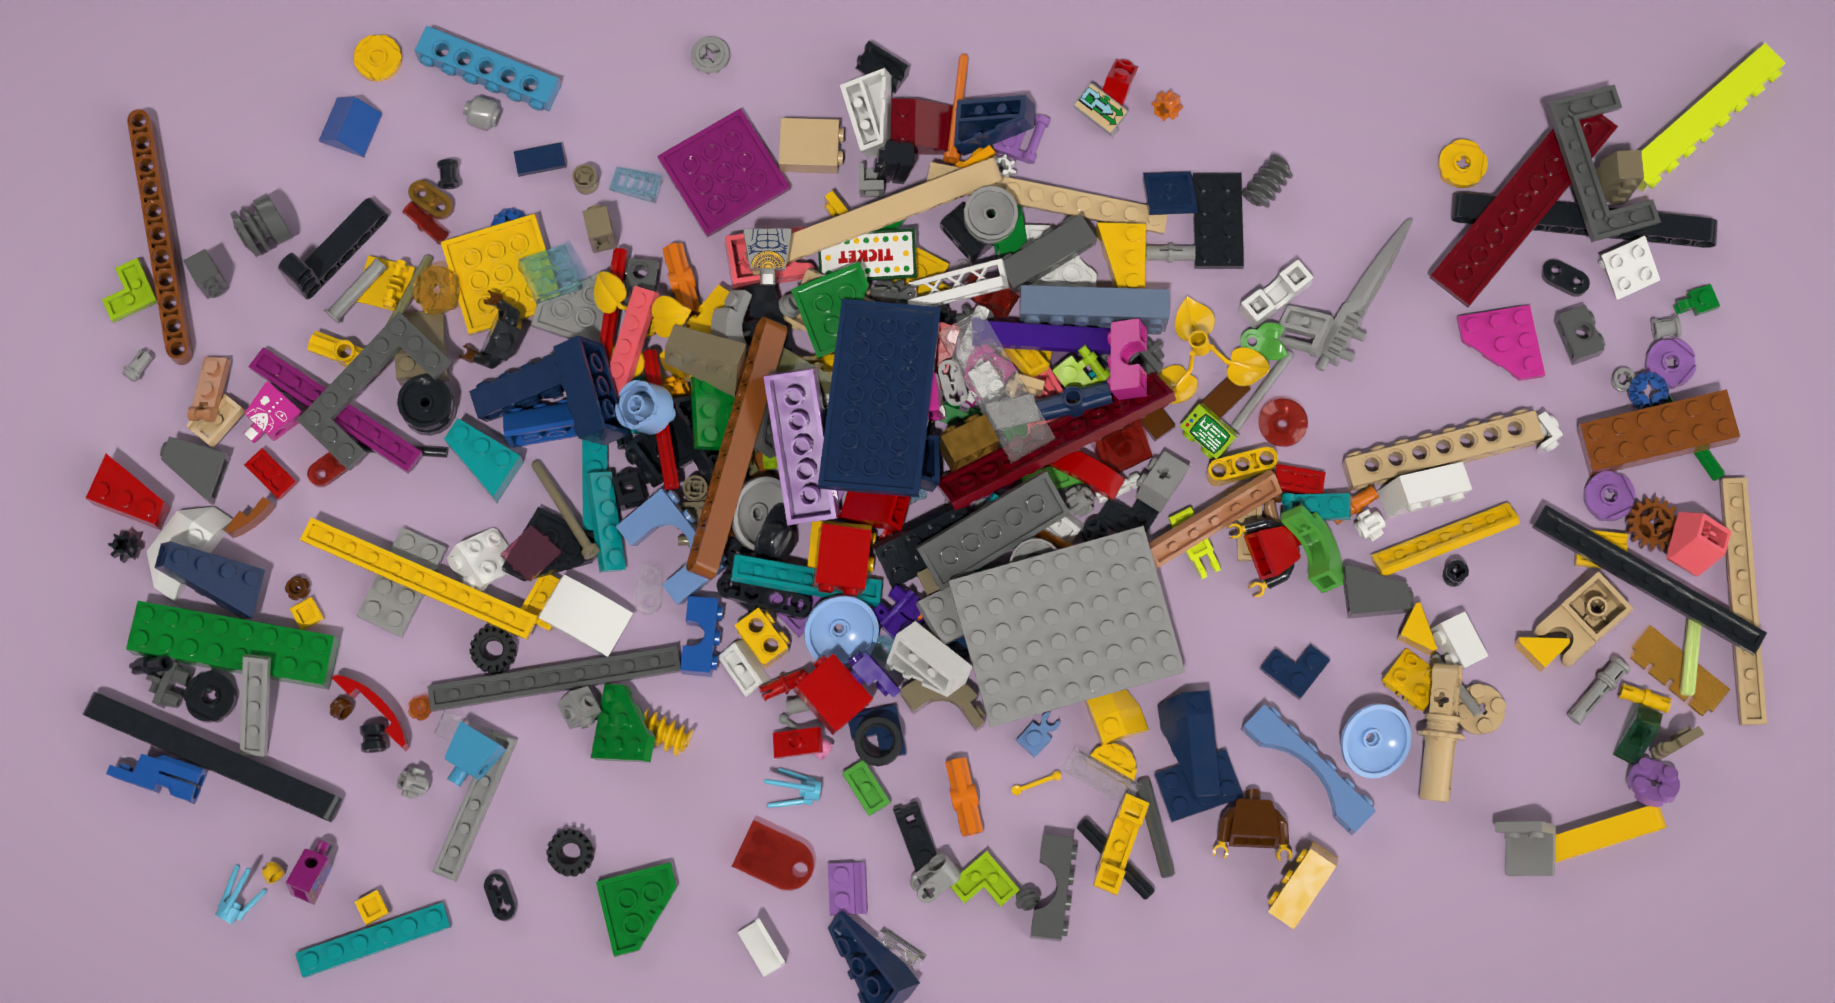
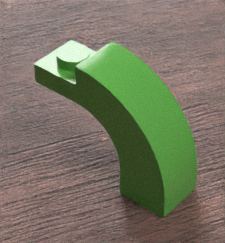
(1319, 545)

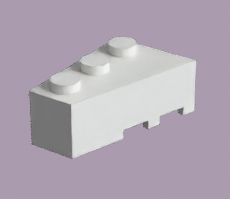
(928, 660)

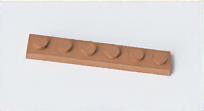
(1214, 518)

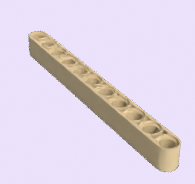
(892, 209)

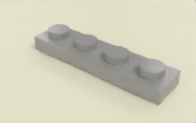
(255, 705)

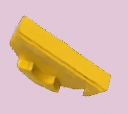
(1117, 758)

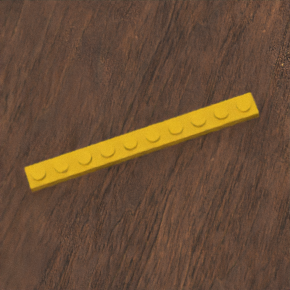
(419, 578)

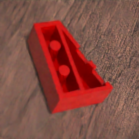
(125, 495)

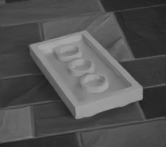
(391, 604)
(941, 613)

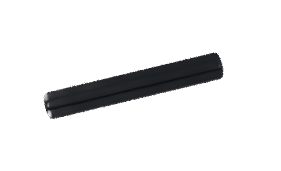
(1131, 875)

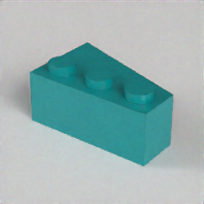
(485, 458)

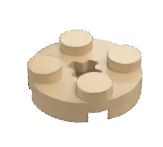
(1494, 708)

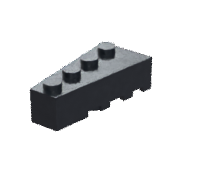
(683, 423)

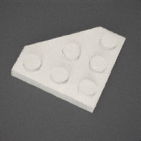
(1071, 274)

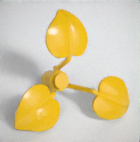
(666, 311)
(1193, 325)

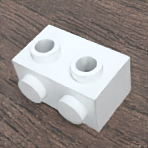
(1459, 641)

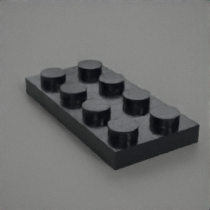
(1218, 221)
(898, 552)

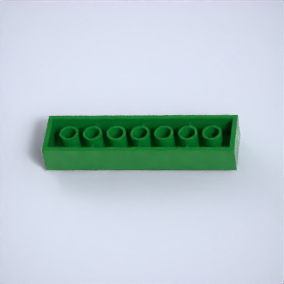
(223, 641)

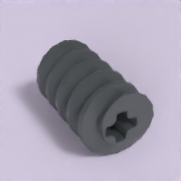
(1268, 181)

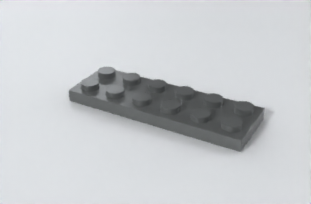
(993, 529)

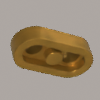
(431, 200)

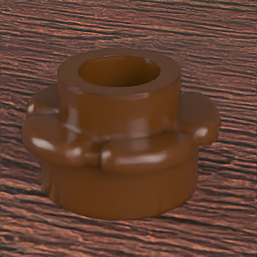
(291, 585)
(341, 708)

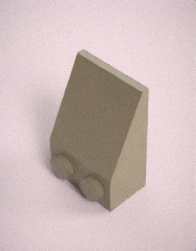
(434, 329)

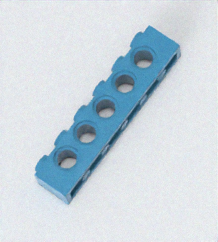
(434, 41)

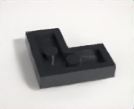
(1122, 519)

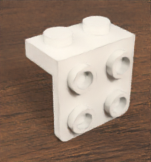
(479, 559)

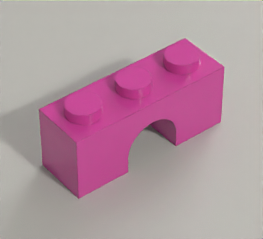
(1125, 340)

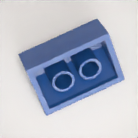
(538, 424)

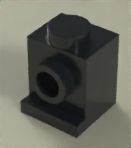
(621, 482)

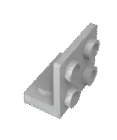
(1529, 847)

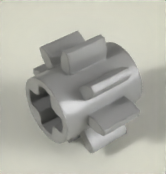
(1079, 501)
(412, 783)

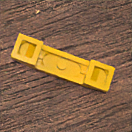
(1119, 844)

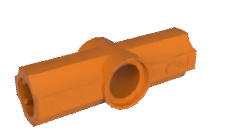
(681, 277)
(964, 797)

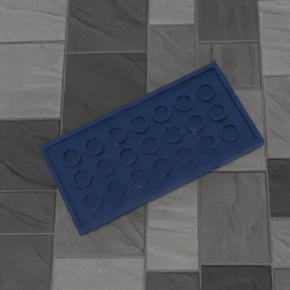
(879, 398)

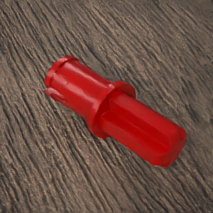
(781, 685)

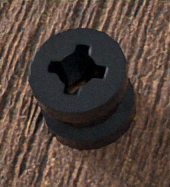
(1096, 527)

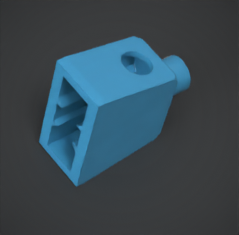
(471, 754)

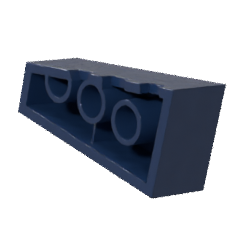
(220, 579)

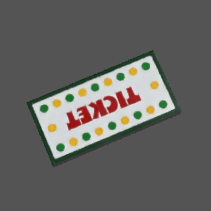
(880, 252)

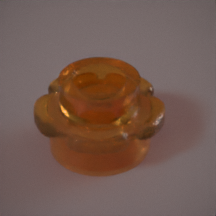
(413, 708)

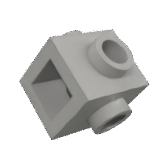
(579, 708)

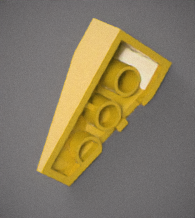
(1116, 717)

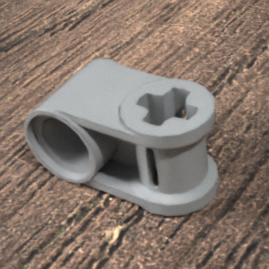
(935, 876)

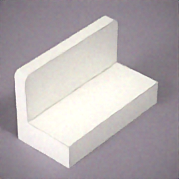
(761, 948)

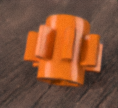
(1167, 105)

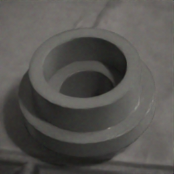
(1027, 899)

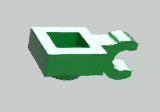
(1699, 300)

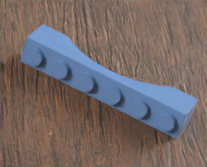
(1271, 732)

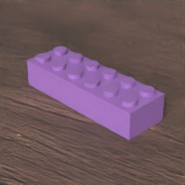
(798, 438)

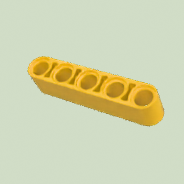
(1608, 832)

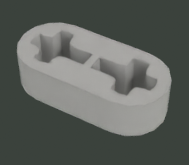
(946, 384)

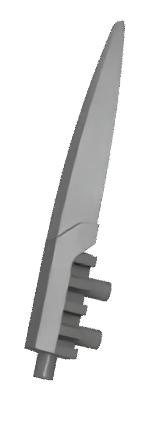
(1357, 304)

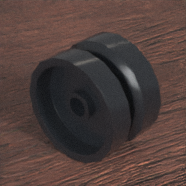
(426, 419)

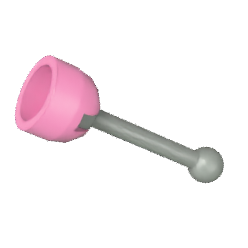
(827, 745)

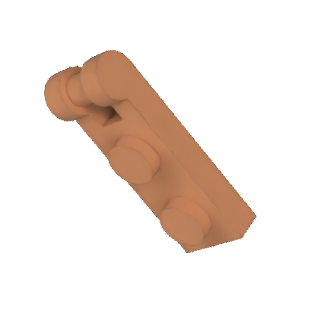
(209, 389)

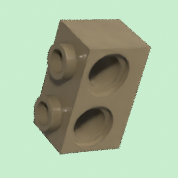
(599, 228)

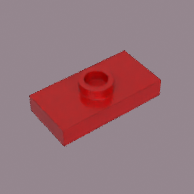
(270, 474)
(1300, 480)
(797, 742)

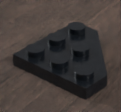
(560, 536)

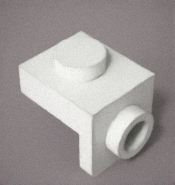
(1550, 431)

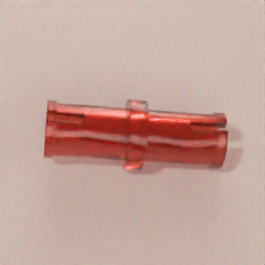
(425, 222)

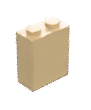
(810, 145)

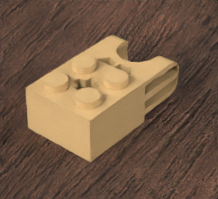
(1580, 623)

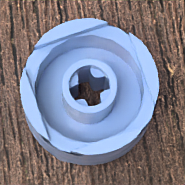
(645, 407)

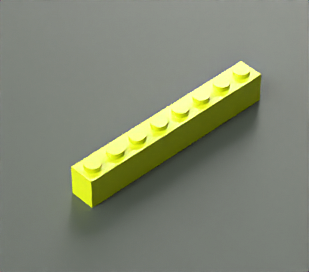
(1709, 113)

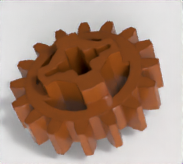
(1642, 523)

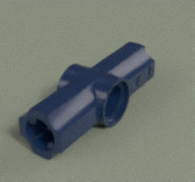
(1088, 397)

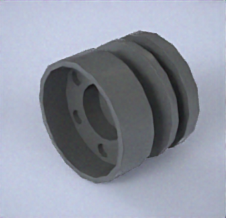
(260, 225)

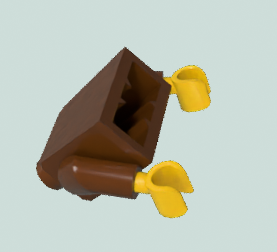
(1254, 825)

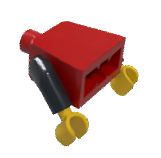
(1271, 549)

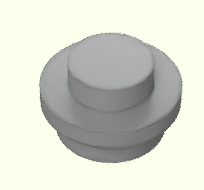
(788, 306)

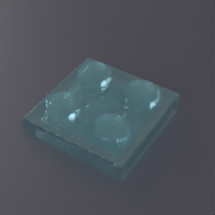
(550, 274)

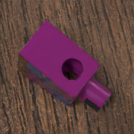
(306, 881)

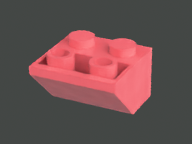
(1697, 542)

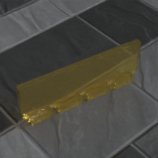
(1667, 665)

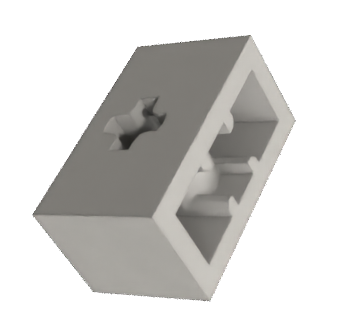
(1162, 481)

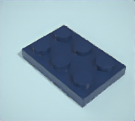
(1180, 799)

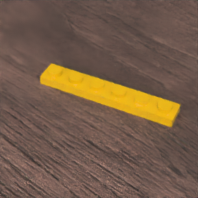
(1445, 539)

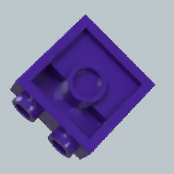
(868, 670)

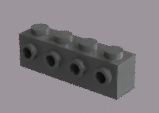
(1048, 252)

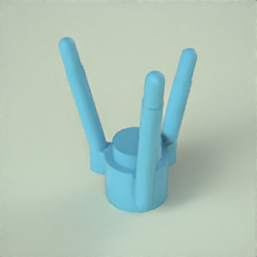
(808, 789)
(229, 909)

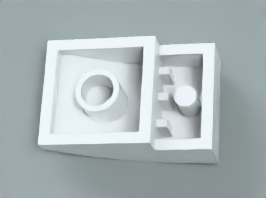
(585, 615)

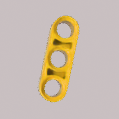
(1250, 458)

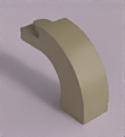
(918, 697)

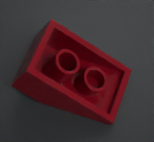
(922, 124)

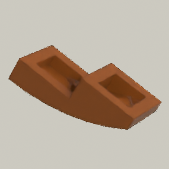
(242, 523)

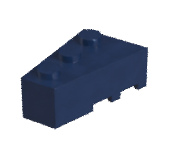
(991, 120)

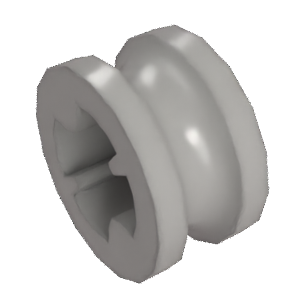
(1615, 382)

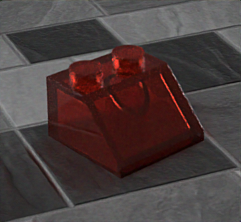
(1123, 447)

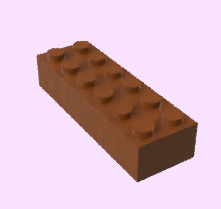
(1658, 432)

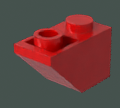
(1120, 80)

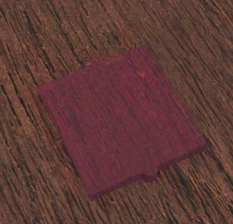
(530, 553)

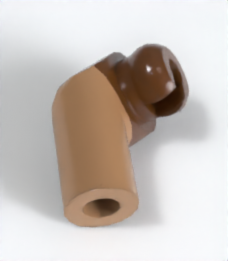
(1270, 508)

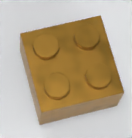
(968, 442)

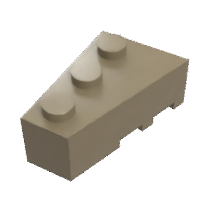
(1620, 175)
(706, 357)

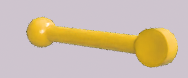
(1016, 790)

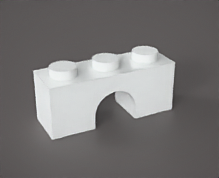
(1284, 289)

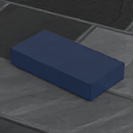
(539, 159)

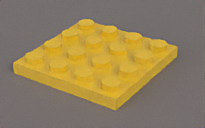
(491, 262)

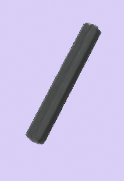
(1156, 830)

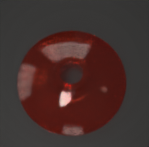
(1288, 412)

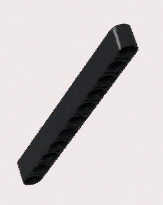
(1568, 219)
(212, 757)

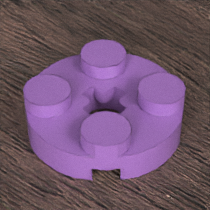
(1671, 349)
(1604, 509)
(1664, 775)

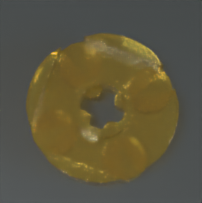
(449, 290)

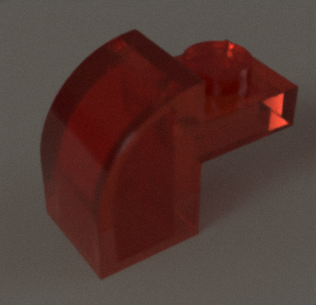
(999, 302)

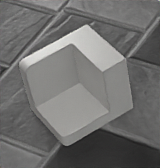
(868, 183)

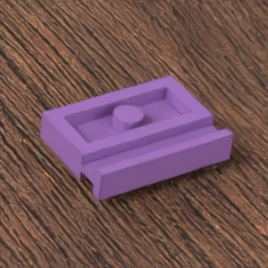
(847, 888)

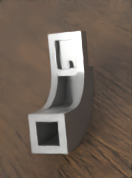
(728, 321)

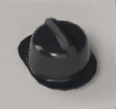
(776, 537)

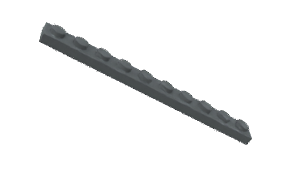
(554, 678)

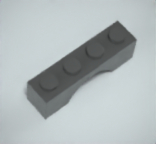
(1056, 855)

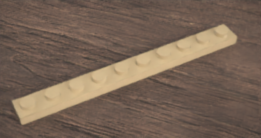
(1069, 202)
(1743, 598)

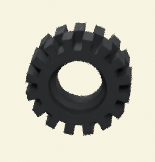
(501, 662)
(554, 853)

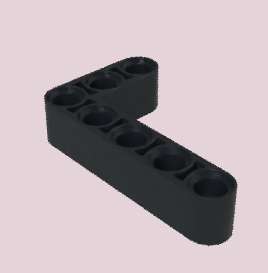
(335, 251)

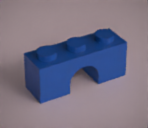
(700, 659)

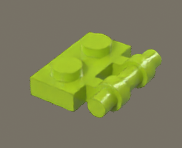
(1072, 373)

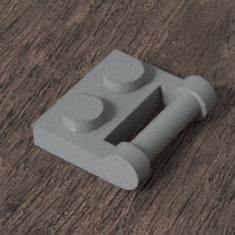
(1307, 324)

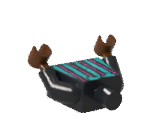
(500, 337)

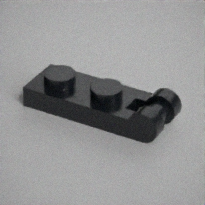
(915, 835)

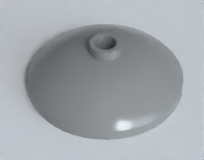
(759, 495)

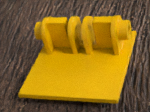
(389, 285)
(1410, 678)

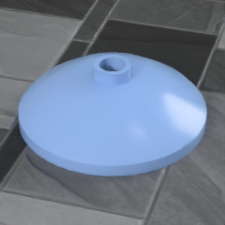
(857, 632)
(1386, 746)

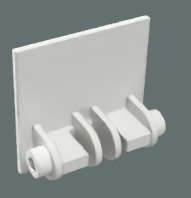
(1630, 267)

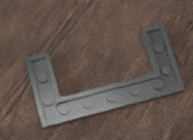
(1565, 121)
(321, 413)

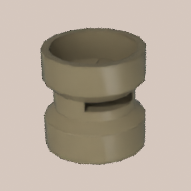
(585, 174)
(695, 493)

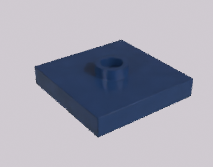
(1169, 193)

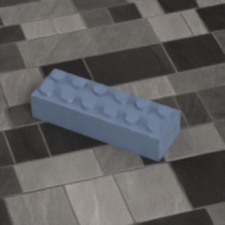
(1094, 306)

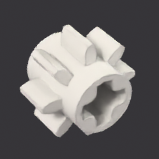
(1004, 162)
(1370, 525)

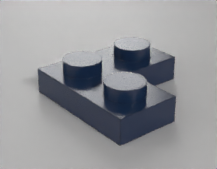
(1295, 677)
(884, 737)

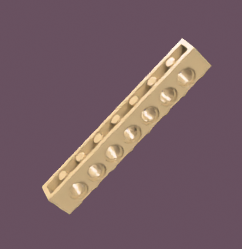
(1528, 435)

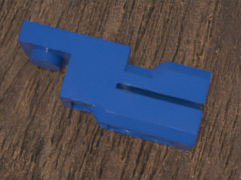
(151, 776)

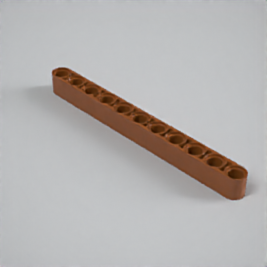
(166, 245)
(736, 450)

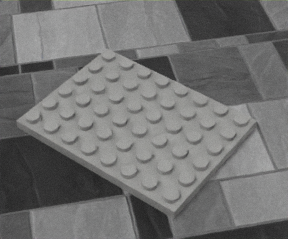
(1066, 626)

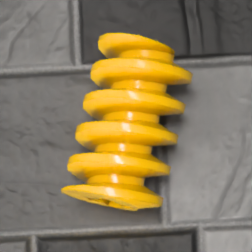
(668, 734)

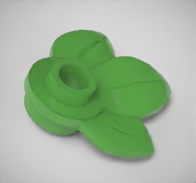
(1267, 341)

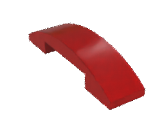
(1091, 472)
(395, 729)

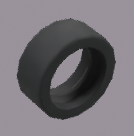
(878, 722)

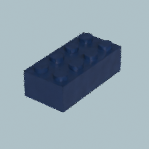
(589, 390)

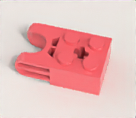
(739, 267)

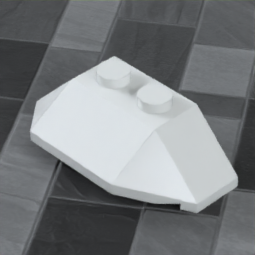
(192, 528)

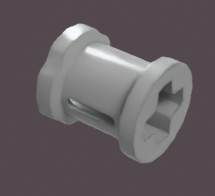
(1666, 327)

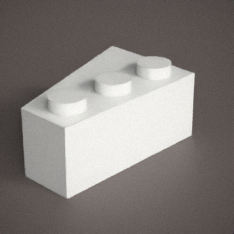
(870, 109)
(1424, 489)

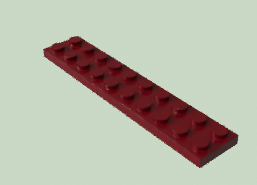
(1513, 215)
(1071, 434)

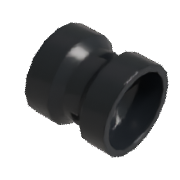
(373, 738)

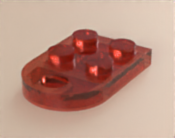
(772, 857)

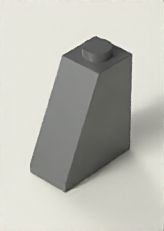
(196, 465)
(1374, 594)

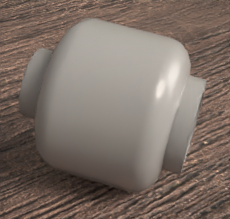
(482, 113)

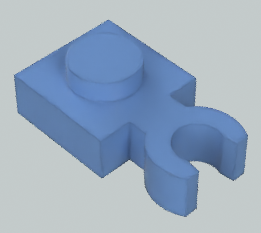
(1035, 738)

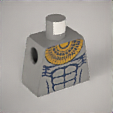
(767, 251)

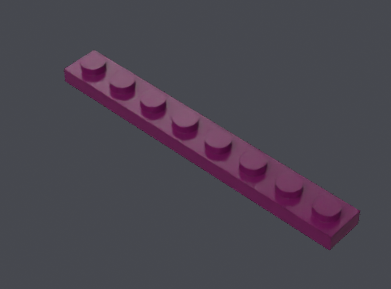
(350, 419)

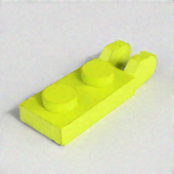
(1198, 551)

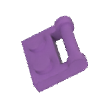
(1012, 145)

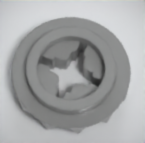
(714, 45)

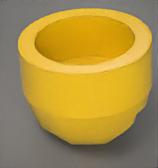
(272, 872)

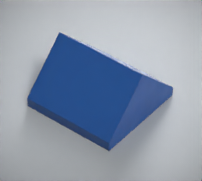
(350, 126)

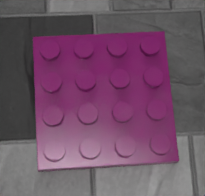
(723, 173)

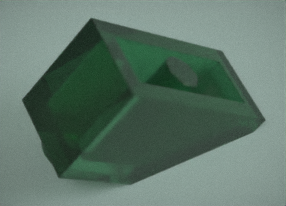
(1638, 734)

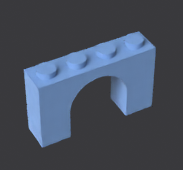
(660, 511)

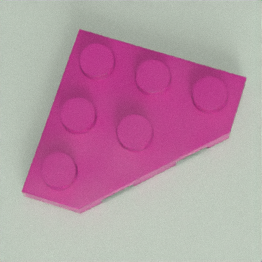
(1505, 339)

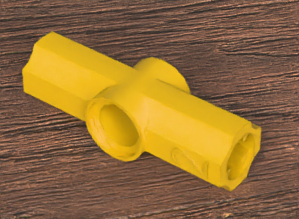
(332, 348)

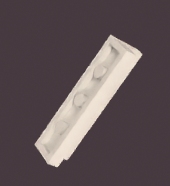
(964, 291)

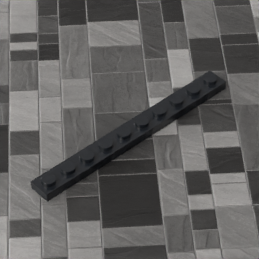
(1649, 580)

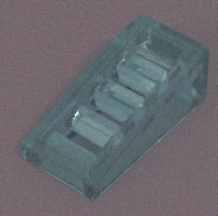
(650, 196)

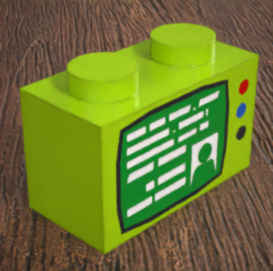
(1208, 431)

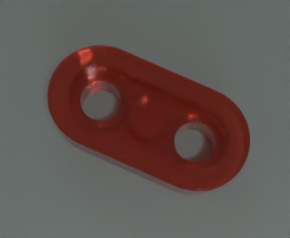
(326, 464)

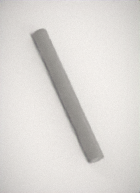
(1261, 392)

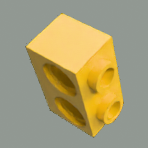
(757, 641)

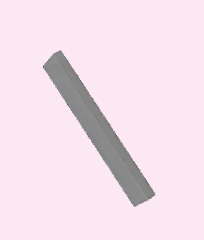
(472, 814)

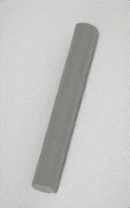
(1464, 695)

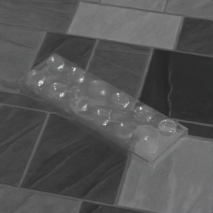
(996, 385)

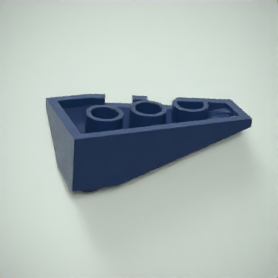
(1191, 735)
(873, 966)

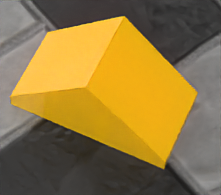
(1417, 631)
(1541, 650)

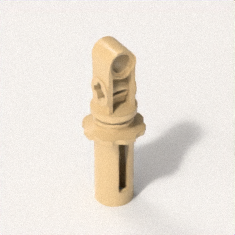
(1441, 733)

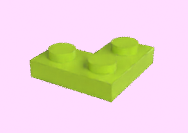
(135, 295)
(988, 875)

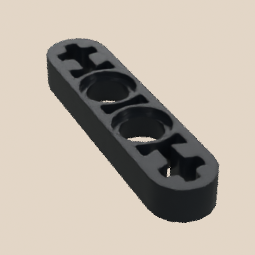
(762, 600)

